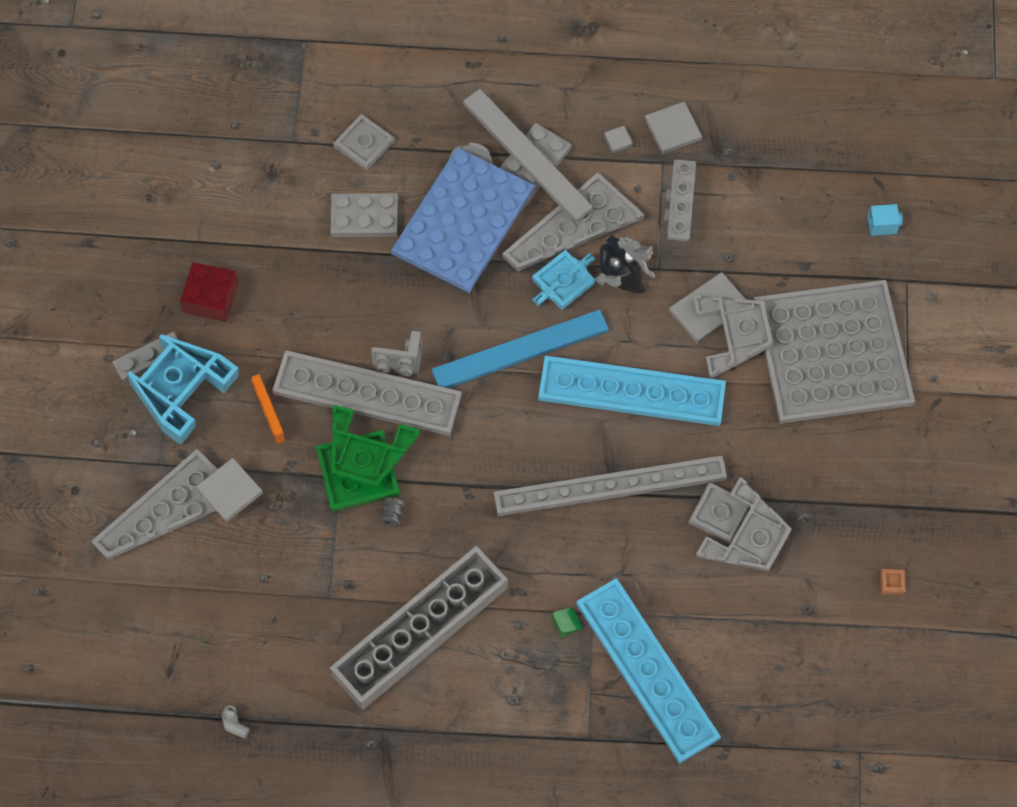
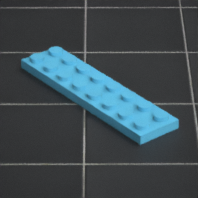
(632, 390)
(648, 671)

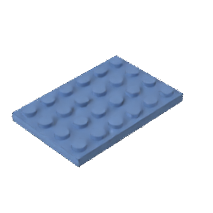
(462, 220)

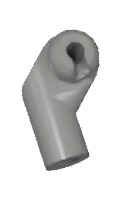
(231, 722)

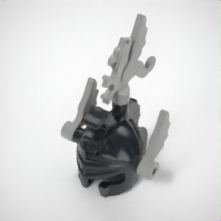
(620, 264)

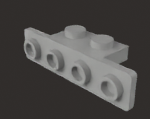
(680, 200)

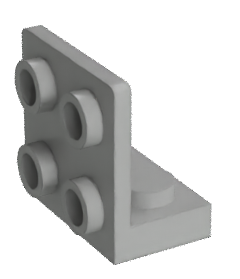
(402, 362)

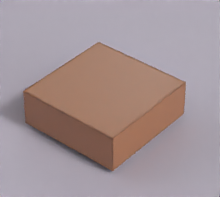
(892, 581)

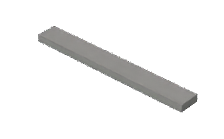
(528, 155)

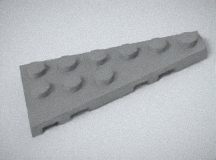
(561, 233)
(161, 510)

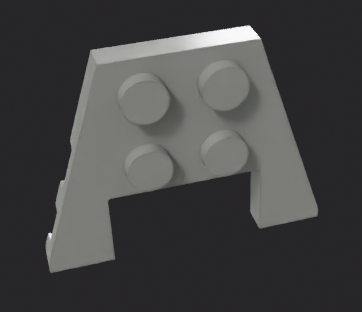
(744, 327)
(758, 537)

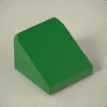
(566, 622)

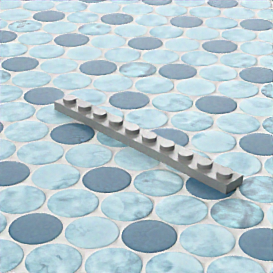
(610, 486)

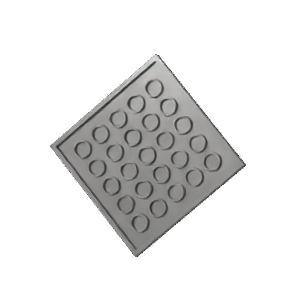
(835, 352)

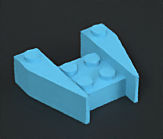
(175, 378)

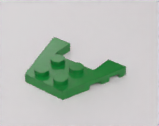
(362, 458)

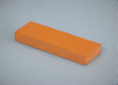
(268, 409)

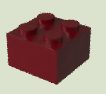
(209, 292)

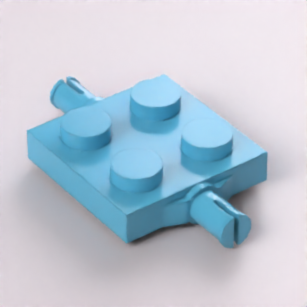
(563, 279)

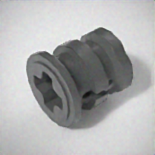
(391, 512)

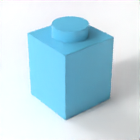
(884, 220)

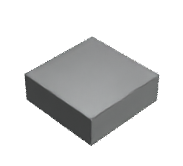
(618, 139)

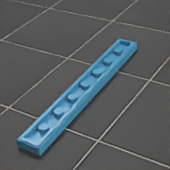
(520, 350)

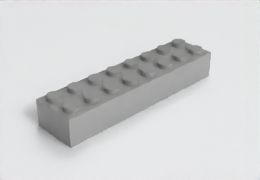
(419, 628)

